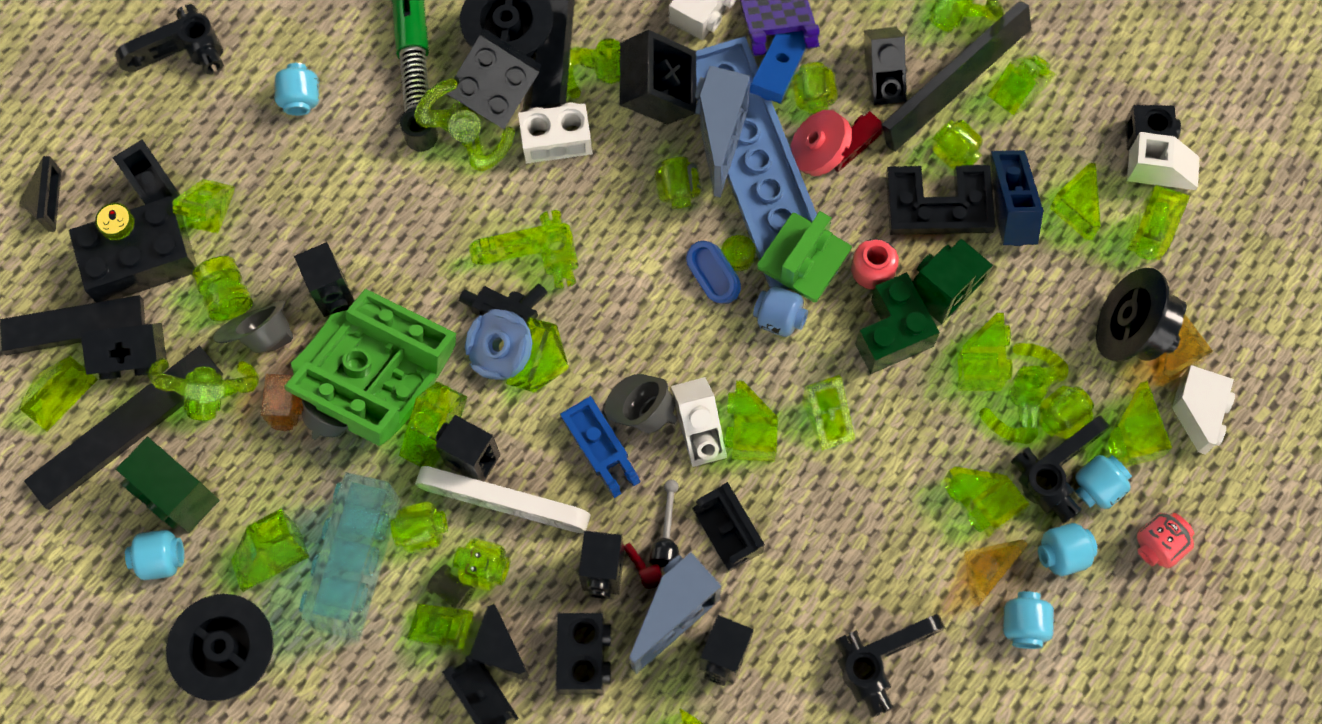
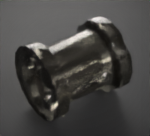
(450, 588)

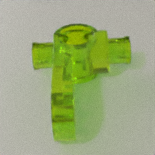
(532, 241)

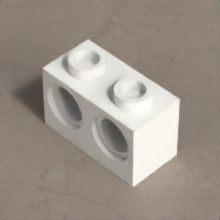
(556, 141)

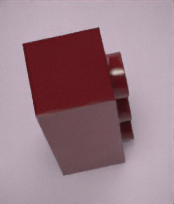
(864, 132)

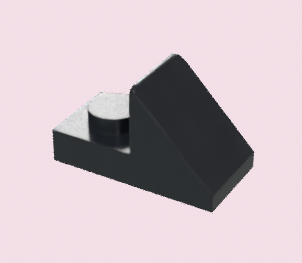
(145, 173)

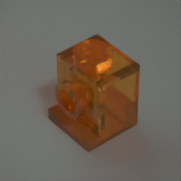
(279, 406)

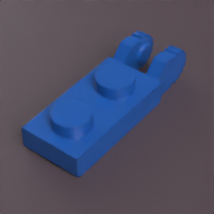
(598, 443)

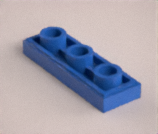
(779, 66)

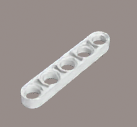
(503, 499)

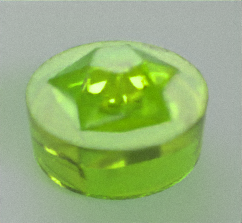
(739, 252)

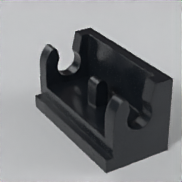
(728, 527)
(480, 693)

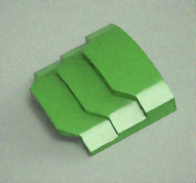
(371, 365)

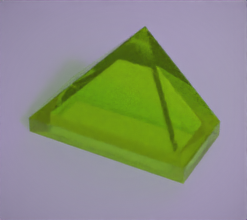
(546, 357)
(55, 392)

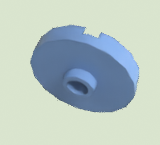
(484, 340)

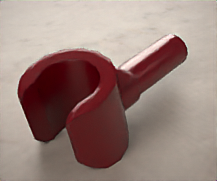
(650, 575)

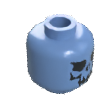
(780, 311)

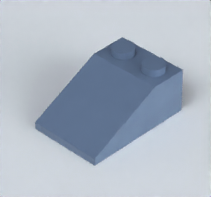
(722, 113)
(680, 601)

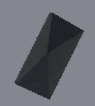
(43, 192)
(495, 646)

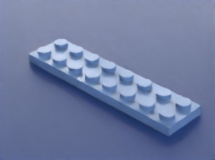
(763, 166)

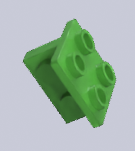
(805, 255)

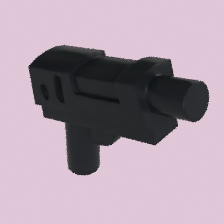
(515, 302)

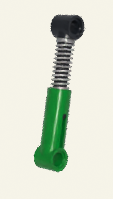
(412, 49)

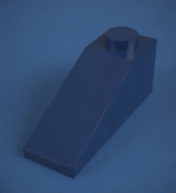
(1016, 198)

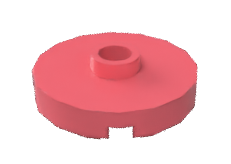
(820, 142)

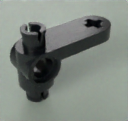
(172, 39)
(1058, 497)
(874, 689)

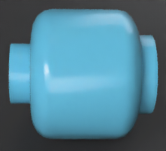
(296, 89)
(1103, 481)
(1067, 549)
(155, 554)
(1028, 620)

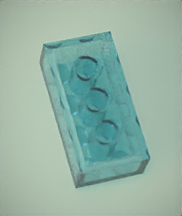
(350, 556)

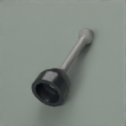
(665, 549)

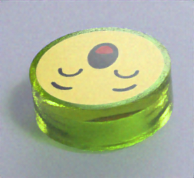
(114, 221)

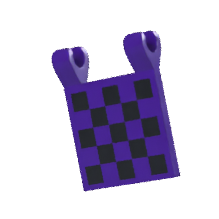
(778, 17)

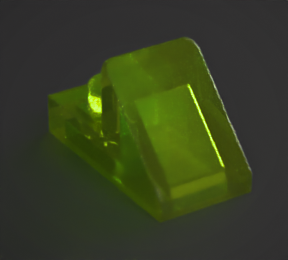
(205, 205)
(441, 627)

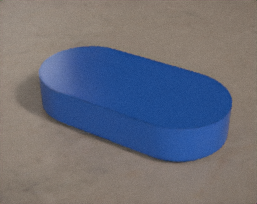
(713, 272)

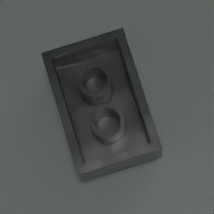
(148, 257)

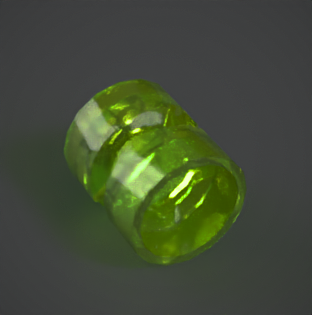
(220, 286)

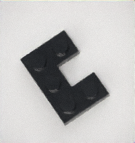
(966, 213)

